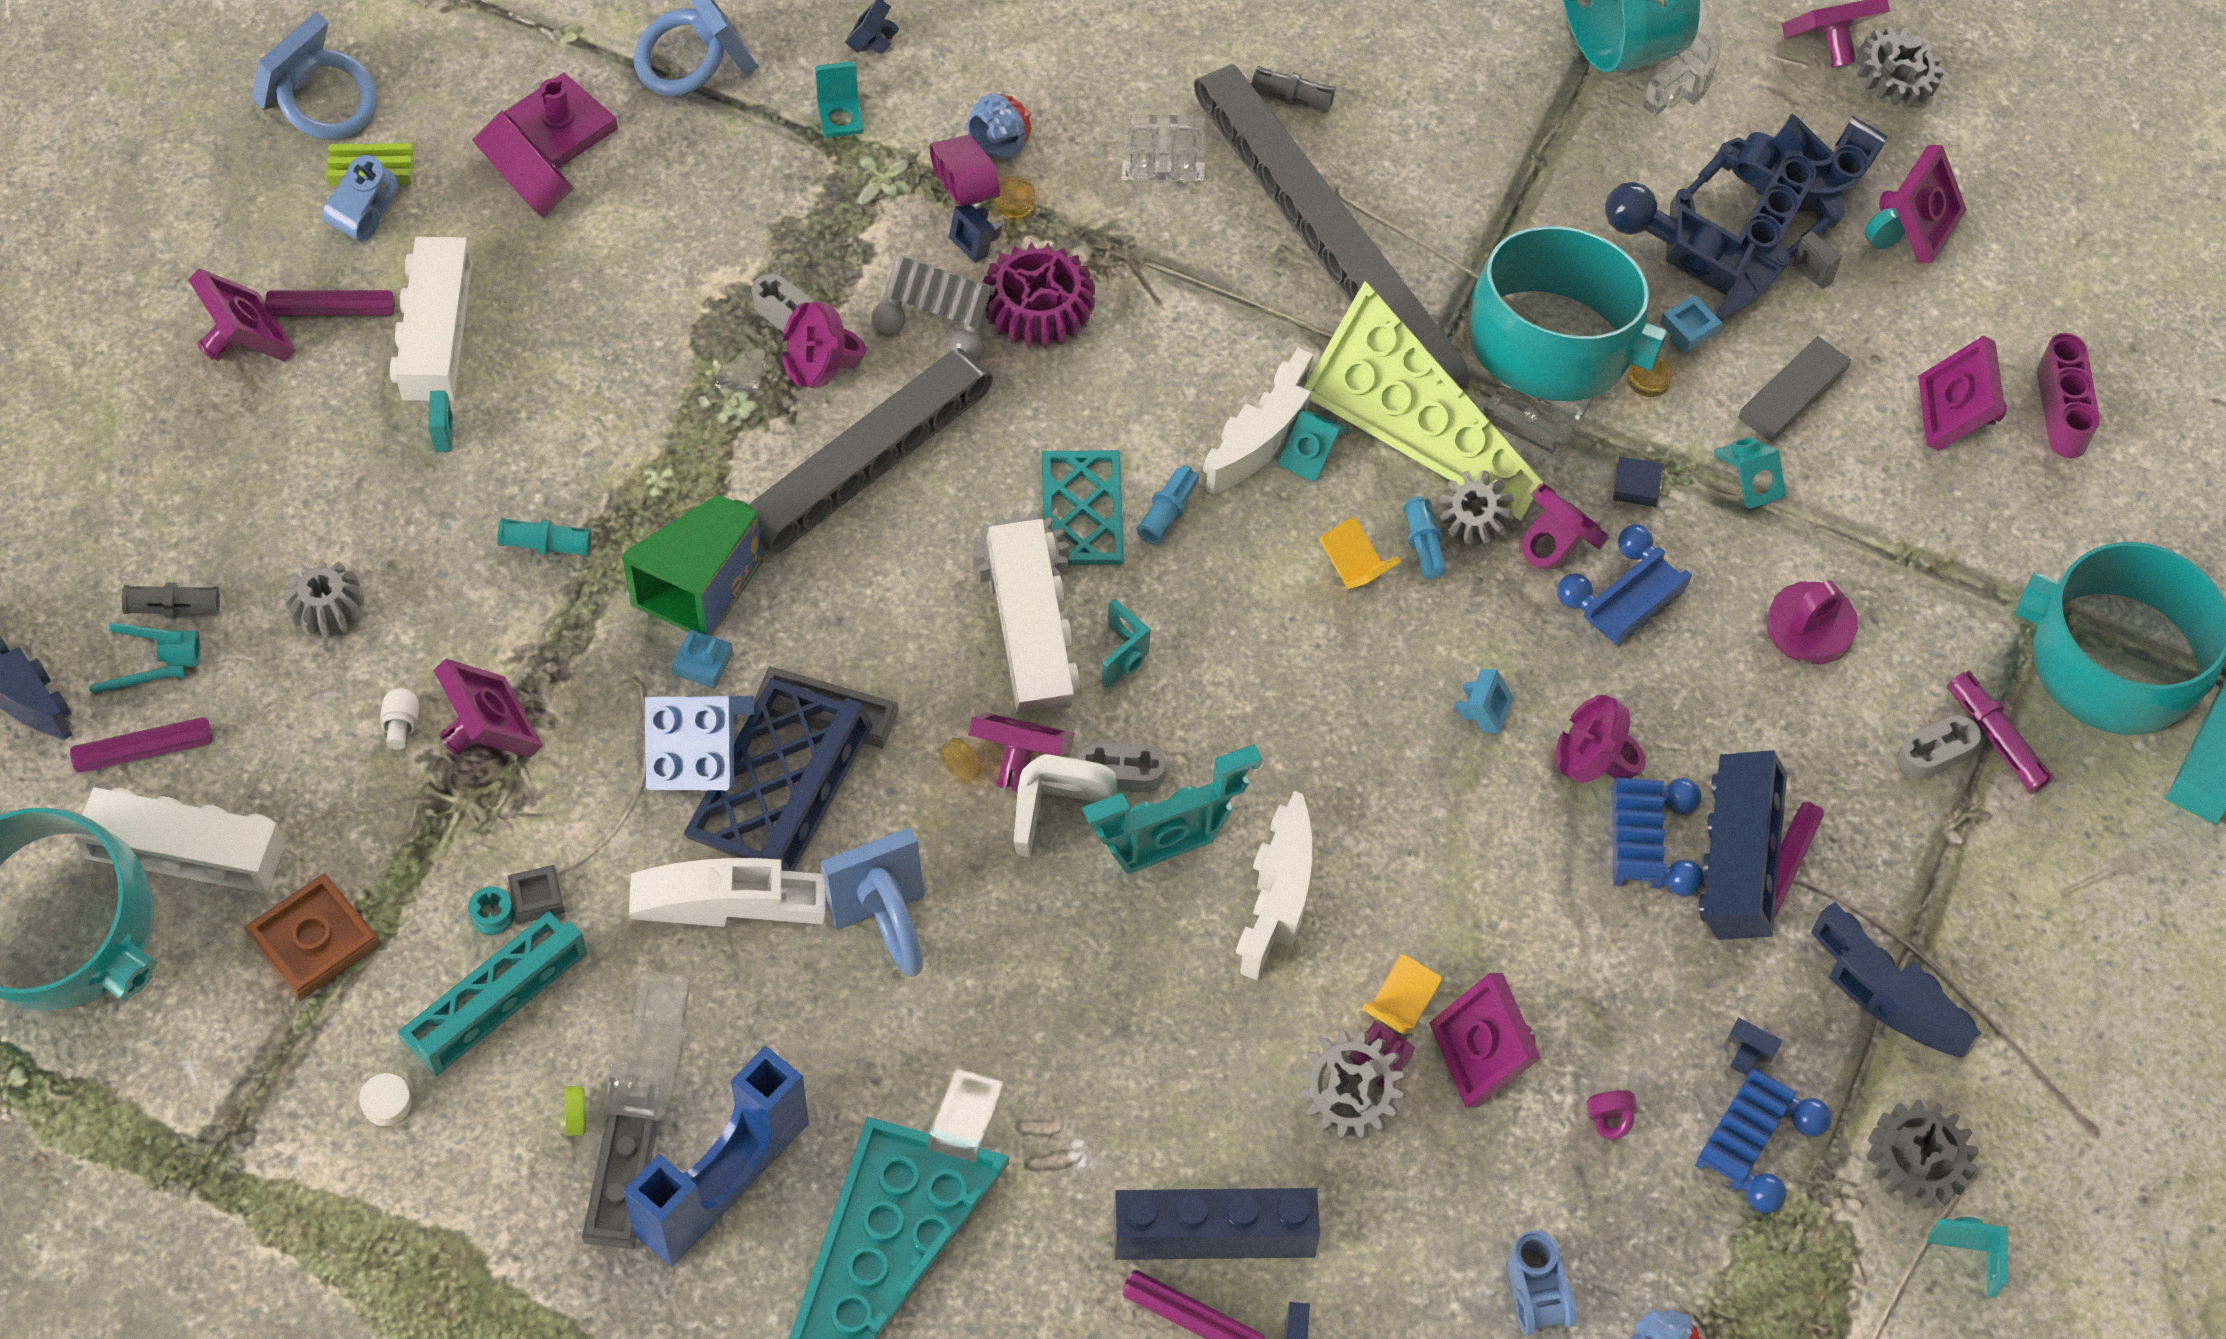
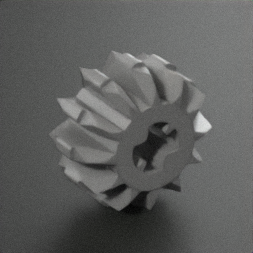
(1488, 495)
(323, 598)

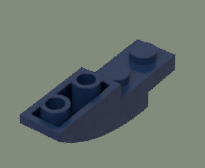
(27, 697)
(1903, 999)

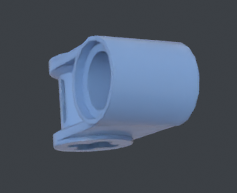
(361, 201)
(1540, 1293)

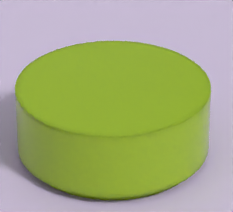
(574, 1110)

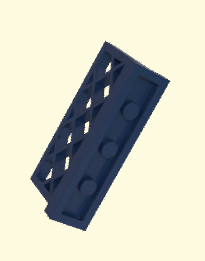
(816, 783)

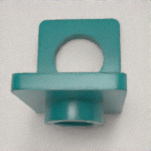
(838, 92)
(1310, 444)
(1751, 458)
(1132, 652)
(1974, 1235)

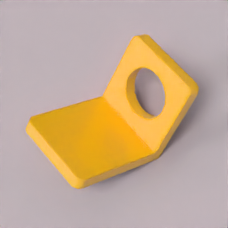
(1354, 554)
(1404, 995)

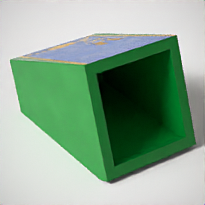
(696, 565)

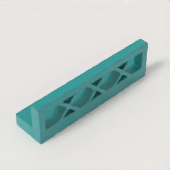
(497, 998)

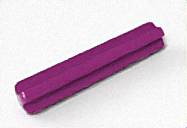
(331, 302)
(141, 744)
(1796, 846)
(1184, 1309)

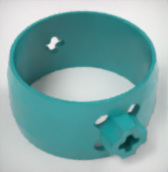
(1632, 32)
(1550, 362)
(2149, 576)
(121, 960)

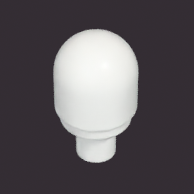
(399, 716)

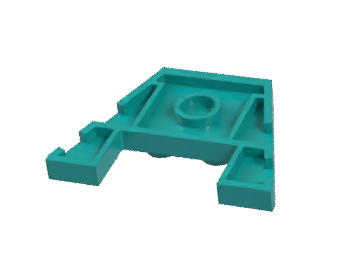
(1176, 825)

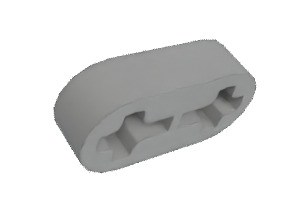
(771, 308)
(1935, 738)
(1125, 762)

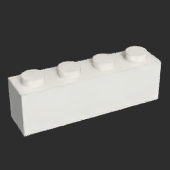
(432, 318)
(1030, 615)
(186, 839)

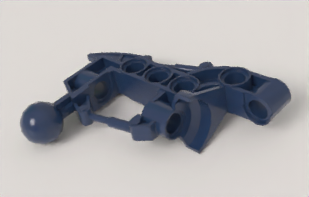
(1769, 164)

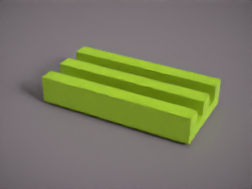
(389, 154)

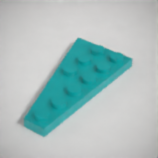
(888, 1229)

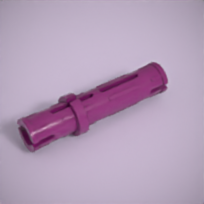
(2000, 732)

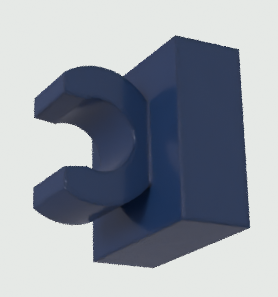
(871, 26)
(973, 231)
(1752, 1043)

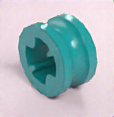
(491, 896)

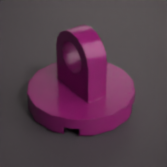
(819, 345)
(1565, 524)
(1812, 622)
(1598, 742)

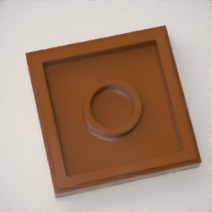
(312, 936)

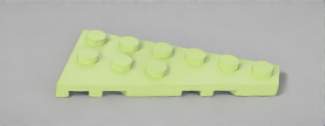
(1401, 395)

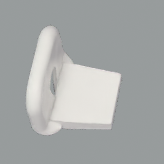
(1057, 777)

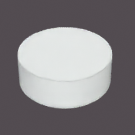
(385, 1099)

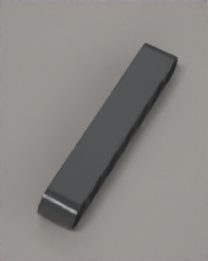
(869, 449)

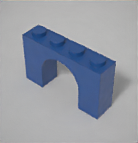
(676, 1207)

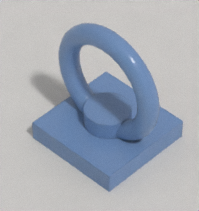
(715, 33)
(295, 63)
(879, 882)

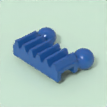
(1633, 596)
(1640, 833)
(1747, 1130)

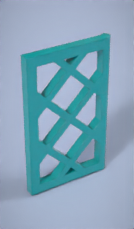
(1081, 462)

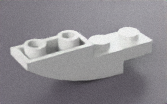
(1261, 431)
(1283, 884)
(723, 888)

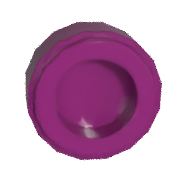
(1612, 1106)

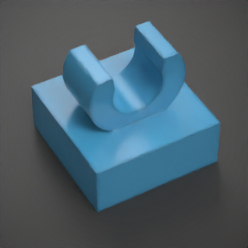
(1690, 324)
(702, 659)
(1487, 701)

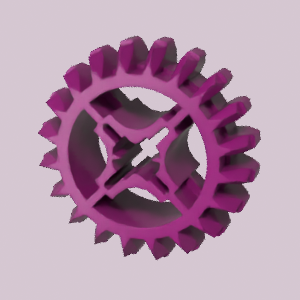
(1036, 285)

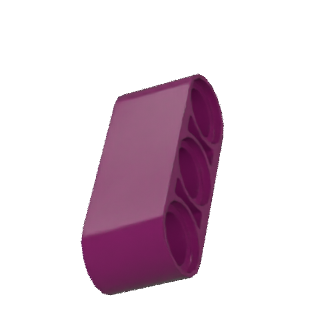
(522, 164)
(964, 170)
(2068, 395)

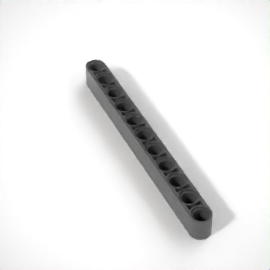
(1314, 207)

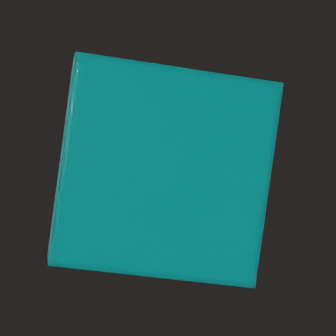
(441, 421)

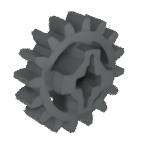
(1899, 66)
(1943, 1152)

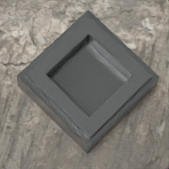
(1817, 260)
(536, 893)

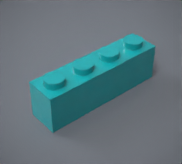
(2202, 776)

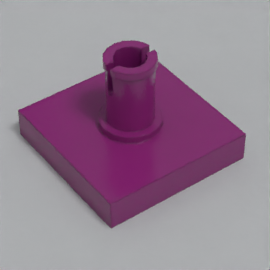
(1836, 24)
(562, 119)
(1927, 203)
(238, 318)
(1962, 393)
(485, 711)
(1020, 741)
(1485, 1040)

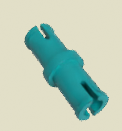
(544, 537)

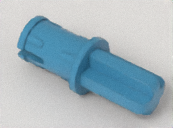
(1167, 505)
(1425, 536)

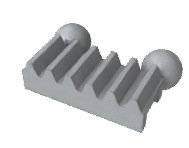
(938, 292)

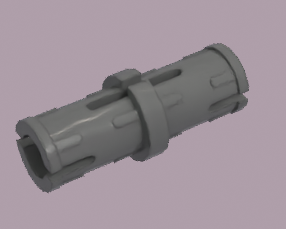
(1293, 89)
(171, 600)

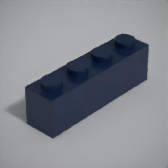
(1744, 845)
(1216, 1223)

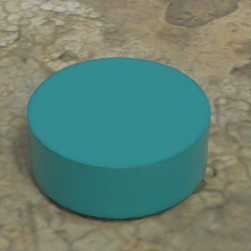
(1884, 229)

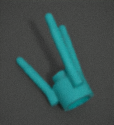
(174, 647)

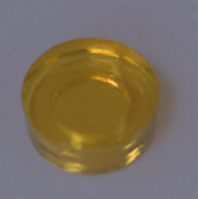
(1016, 197)
(1651, 383)
(960, 760)

